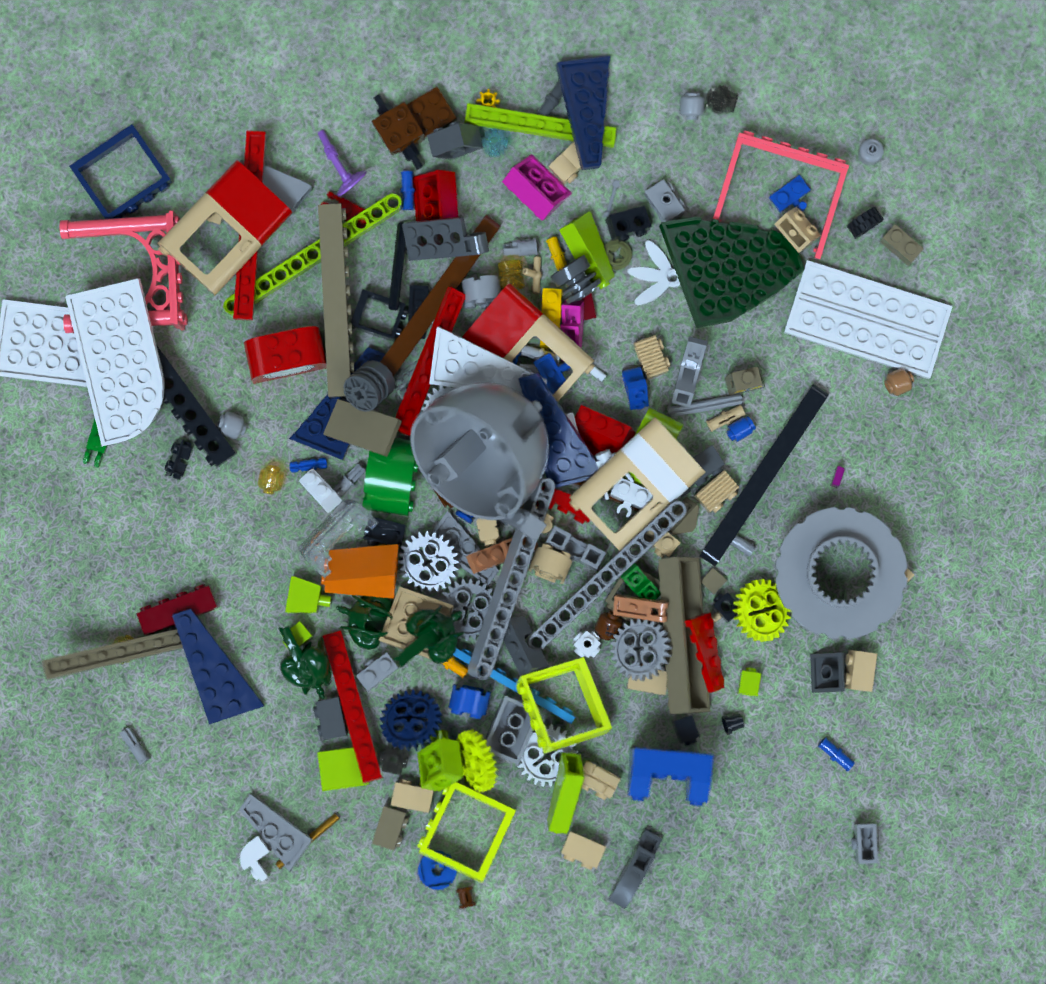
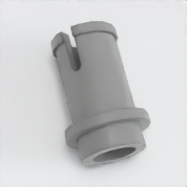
(743, 545)

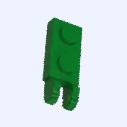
(94, 444)

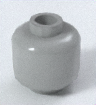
(692, 105)
(865, 150)
(231, 425)

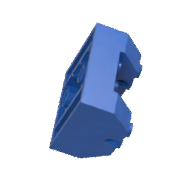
(688, 767)

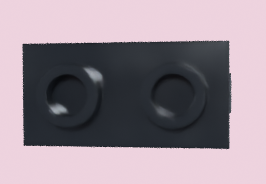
(179, 451)

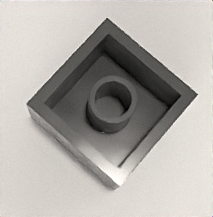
(455, 140)

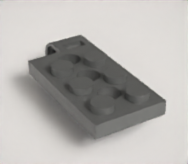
(468, 245)

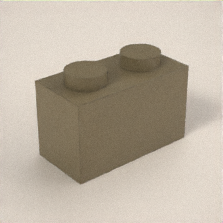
(901, 245)
(389, 828)

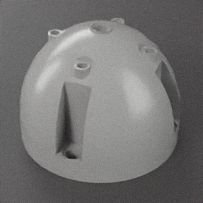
(482, 448)

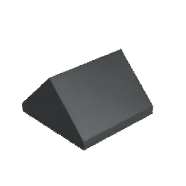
(827, 672)

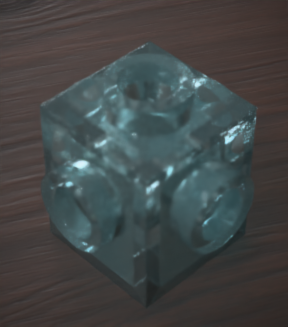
(494, 149)

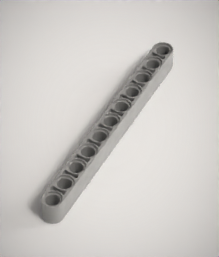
(598, 578)
(511, 588)

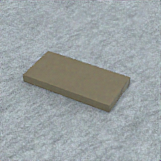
(362, 429)

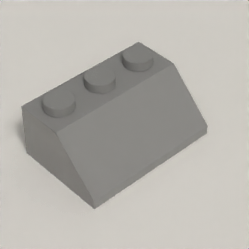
(509, 730)

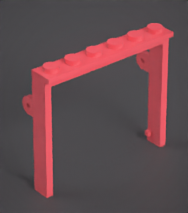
(802, 155)

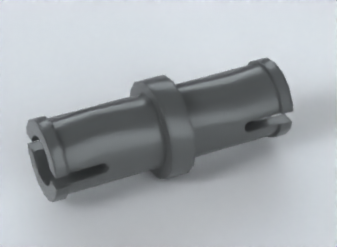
(551, 101)

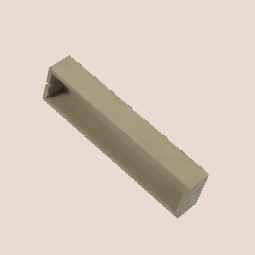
(682, 590)

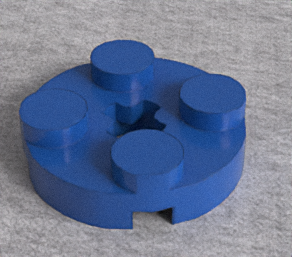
(430, 879)

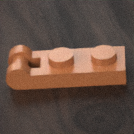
(640, 608)

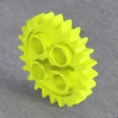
(766, 628)
(477, 761)

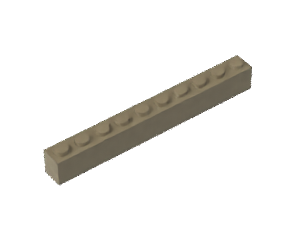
(335, 297)

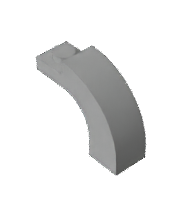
(689, 372)

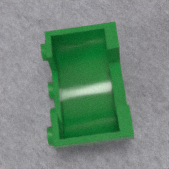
(391, 479)

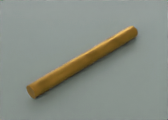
(316, 833)

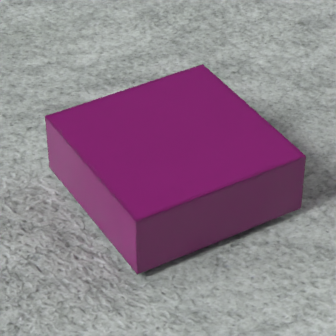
(837, 477)

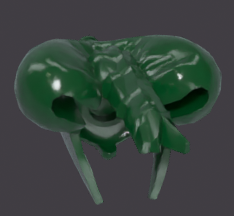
(367, 619)
(434, 633)
(305, 667)

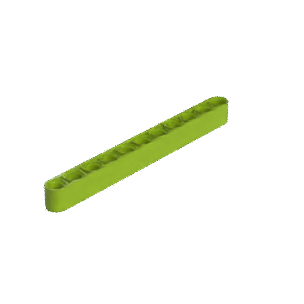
(307, 263)

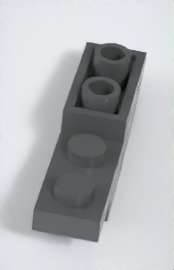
(635, 869)

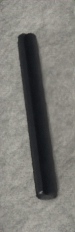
(397, 270)

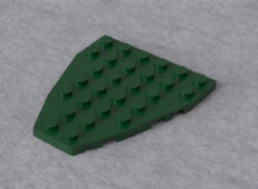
(728, 266)

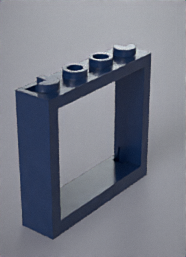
(106, 148)

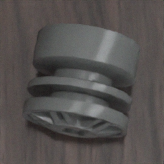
(576, 279)
(369, 386)

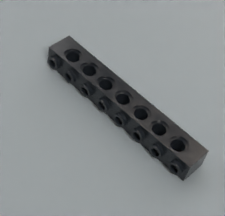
(214, 458)

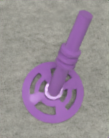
(347, 179)

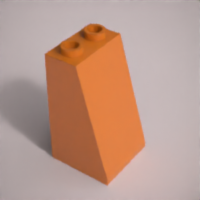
(363, 571)

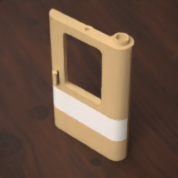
(657, 463)

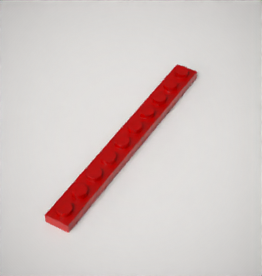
(246, 276)

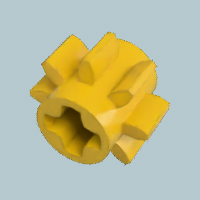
(488, 96)

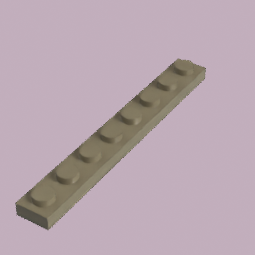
(111, 654)

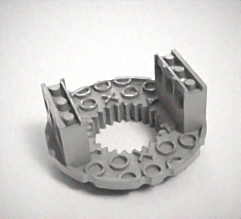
(802, 597)

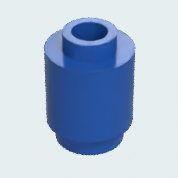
(740, 429)

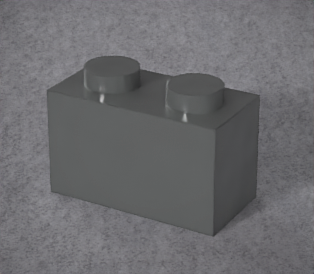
(330, 718)

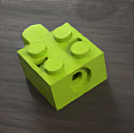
(440, 762)

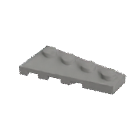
(464, 545)
(280, 834)

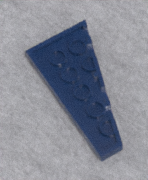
(585, 99)
(313, 427)
(218, 681)

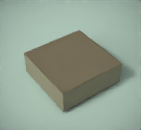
(713, 581)

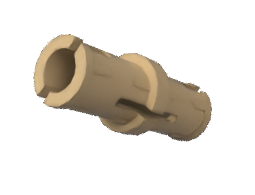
(725, 418)

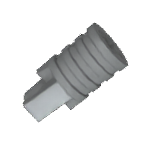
(521, 248)

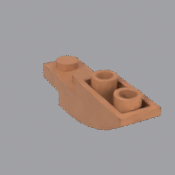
(490, 556)

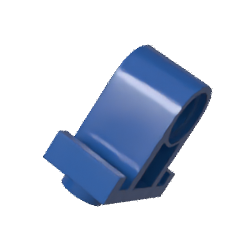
(635, 388)

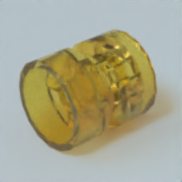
(510, 273)

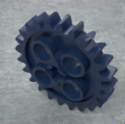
(411, 720)

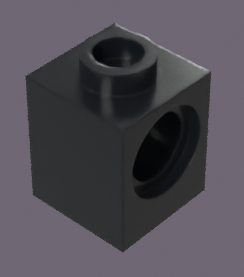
(727, 616)

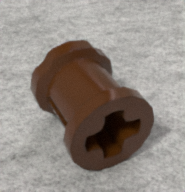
(465, 897)

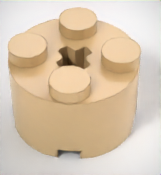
(550, 564)

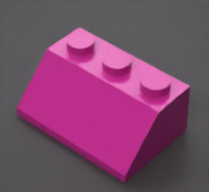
(536, 187)

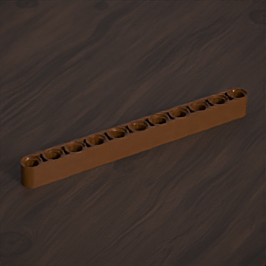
(429, 308)

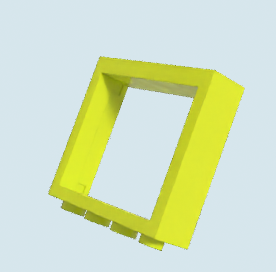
(591, 696)
(432, 825)

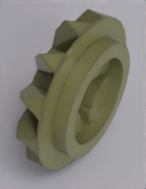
(625, 252)

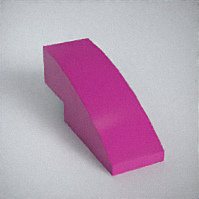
(573, 321)

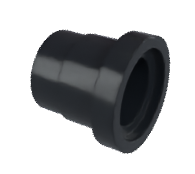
(732, 723)

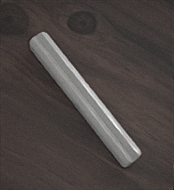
(705, 405)

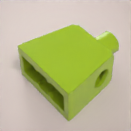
(305, 597)

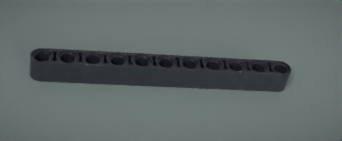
(764, 475)

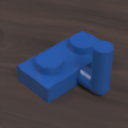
(790, 195)
(549, 370)

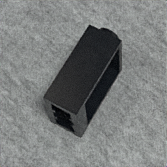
(360, 309)

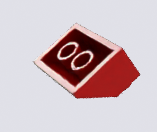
(435, 195)
(601, 431)

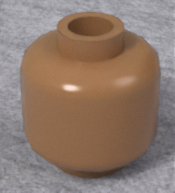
(899, 382)

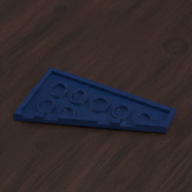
(568, 455)

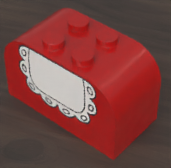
(285, 354)

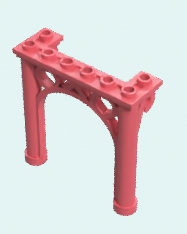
(128, 226)

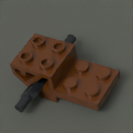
(410, 123)

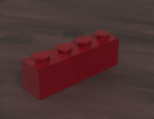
(160, 616)

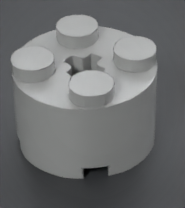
(480, 291)

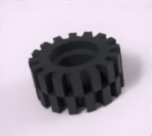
(865, 222)

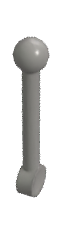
(616, 184)

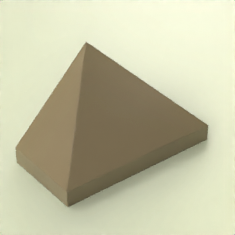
(688, 522)

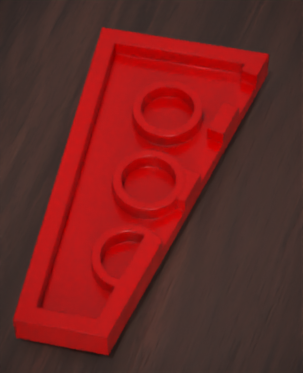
(707, 653)

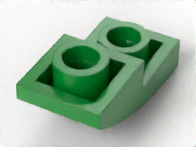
(640, 583)

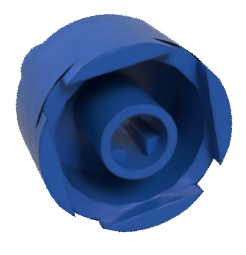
(469, 700)

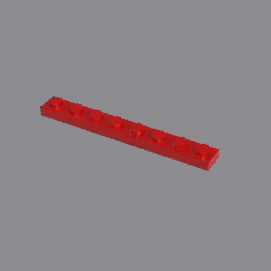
(420, 379)
(352, 707)

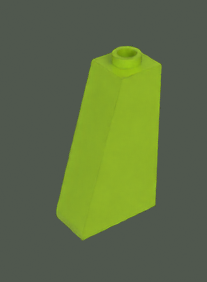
(584, 239)
(565, 793)

